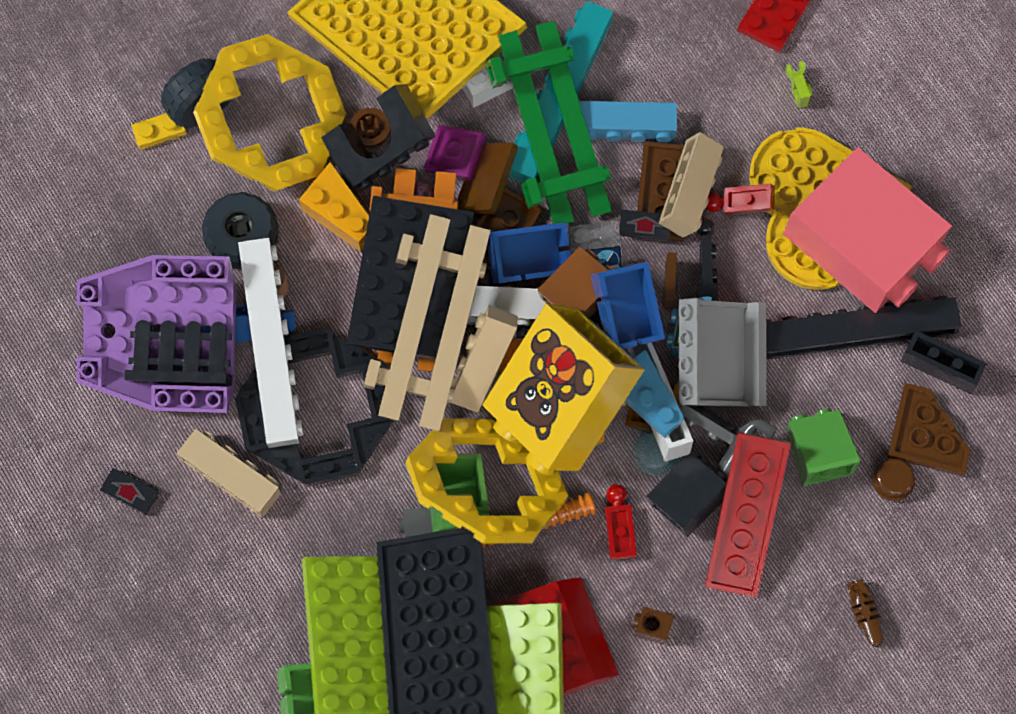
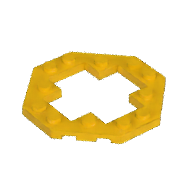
(223, 87)
(461, 510)

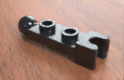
(707, 252)

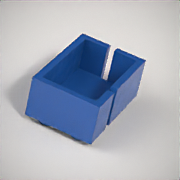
(527, 252)
(628, 305)

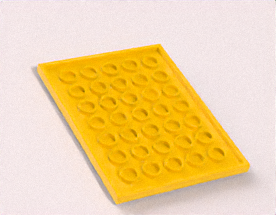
(410, 42)

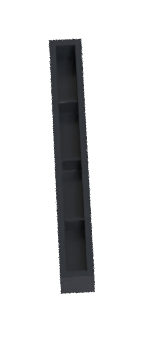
(861, 327)

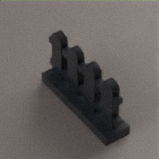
(167, 355)

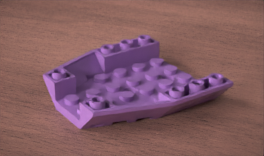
(156, 291)

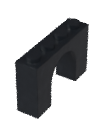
(409, 134)

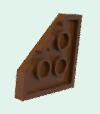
(926, 434)

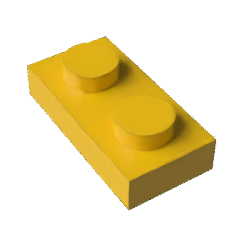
(156, 131)

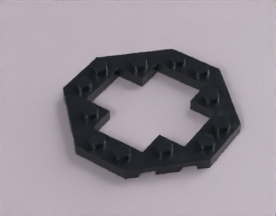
(363, 434)

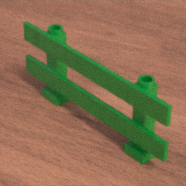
(552, 184)

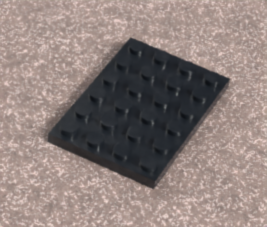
(386, 285)

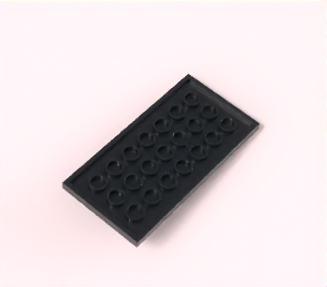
(436, 624)

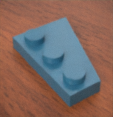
(653, 400)

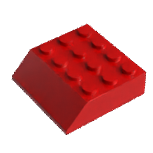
(584, 647)

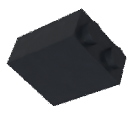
(688, 493)

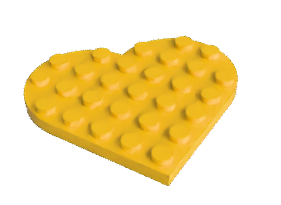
(796, 166)

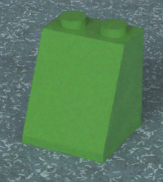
(822, 447)

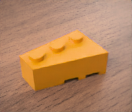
(336, 208)

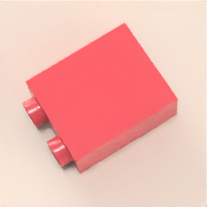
(869, 232)

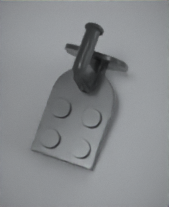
(718, 428)

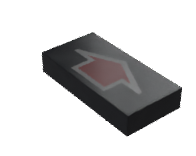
(642, 225)
(129, 491)

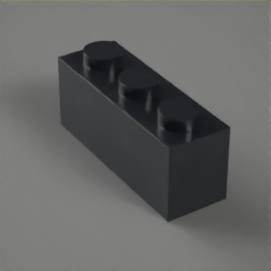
(943, 362)

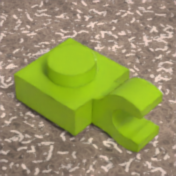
(801, 90)

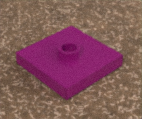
(454, 151)

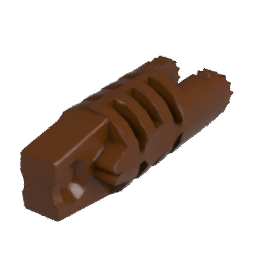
(865, 612)

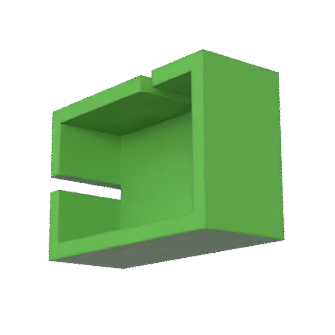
(462, 479)
(297, 688)

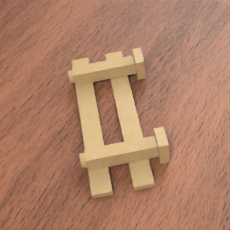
(430, 258)

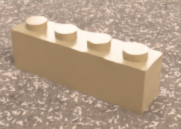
(691, 185)
(483, 357)
(229, 473)

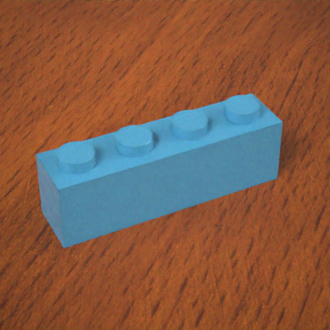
(630, 120)

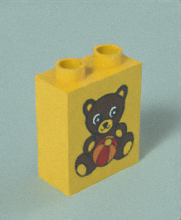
(561, 389)

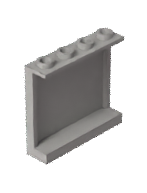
(722, 353)

